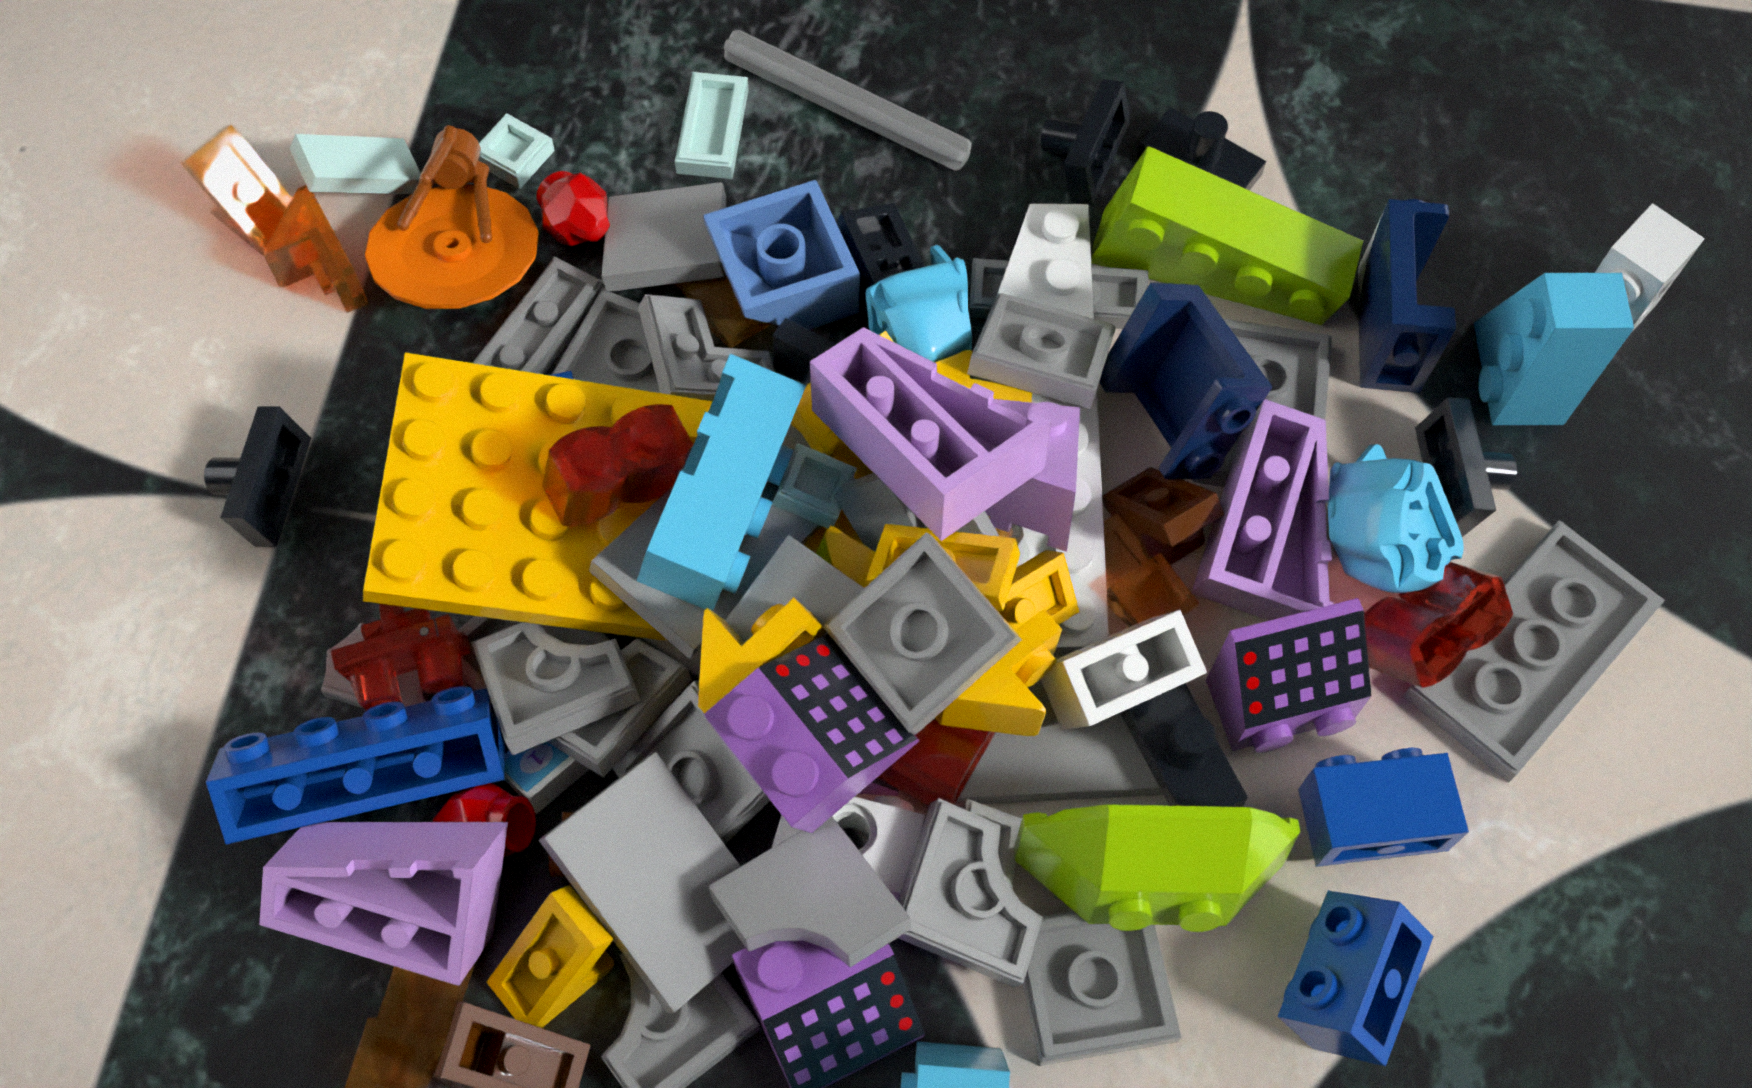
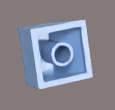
(786, 258)

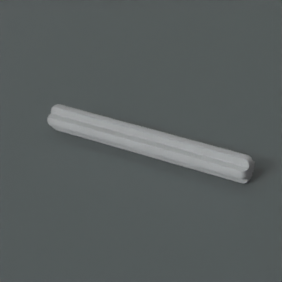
(847, 100)

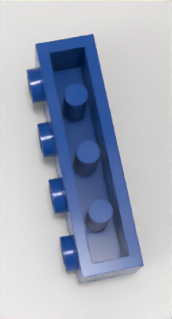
(356, 764)

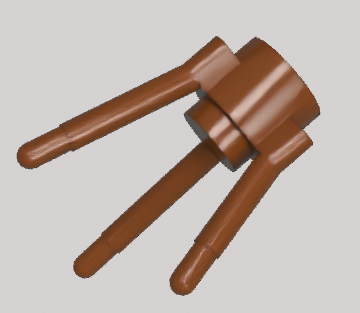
(452, 165)

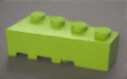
(1226, 240)

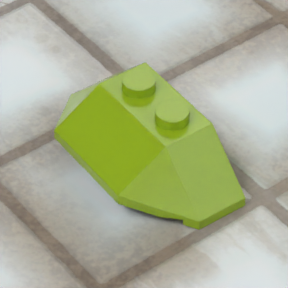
(1155, 861)

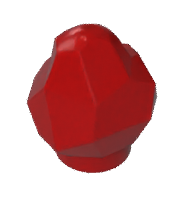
(573, 208)
(493, 804)

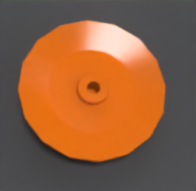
(441, 253)

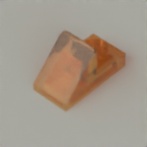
(240, 185)
(309, 247)

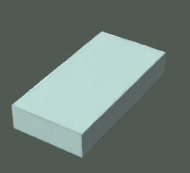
(711, 125)
(355, 164)

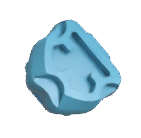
(924, 308)
(1391, 522)

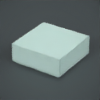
(514, 150)
(810, 486)

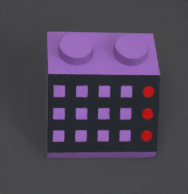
(1292, 677)
(810, 731)
(823, 1013)

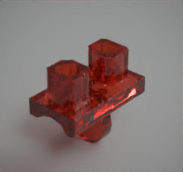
(398, 645)

